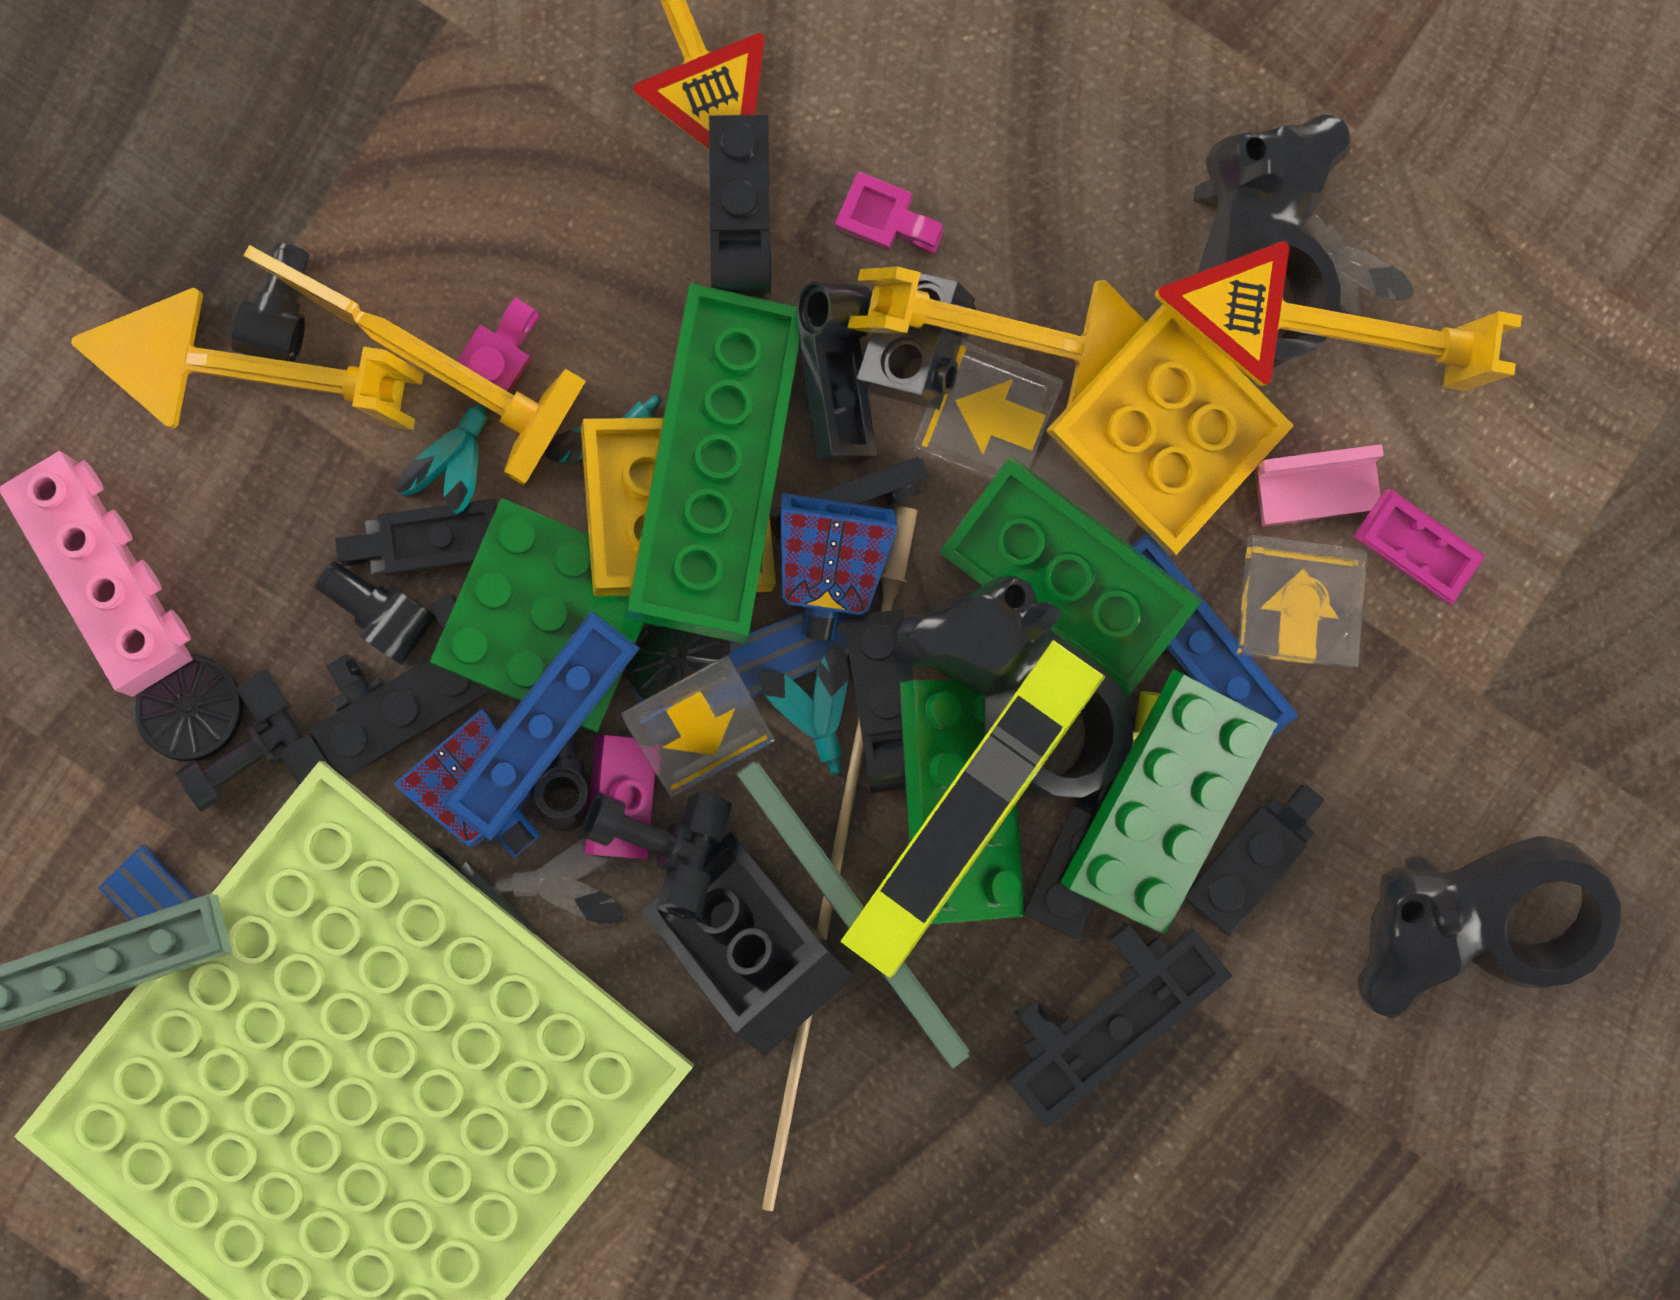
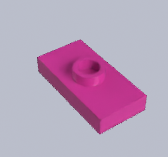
(1418, 546)
(625, 774)

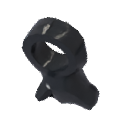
(1265, 196)
(991, 646)
(1441, 922)

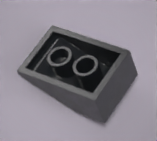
(752, 950)

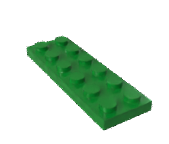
(715, 465)

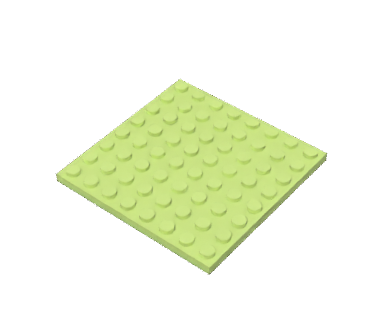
(364, 1089)

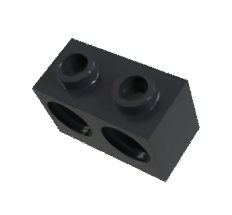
(891, 352)

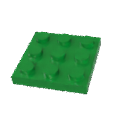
(524, 605)

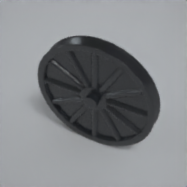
(669, 657)
(190, 711)

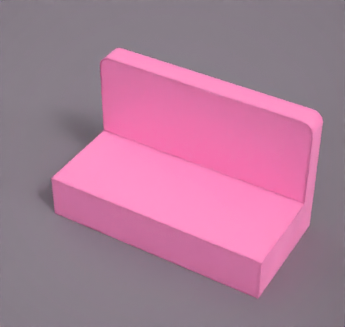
(1318, 485)

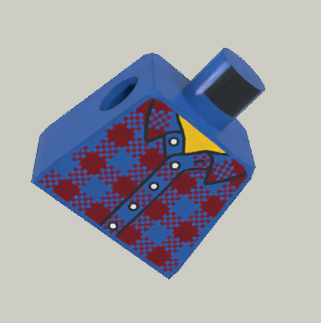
(832, 558)
(444, 767)

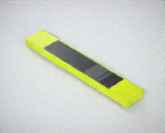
(972, 809)

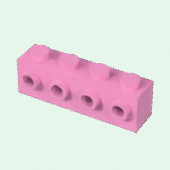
(96, 573)

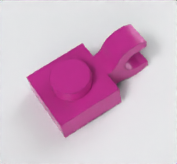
(880, 213)
(498, 354)

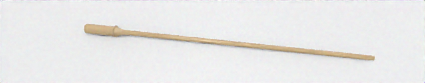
(891, 583)

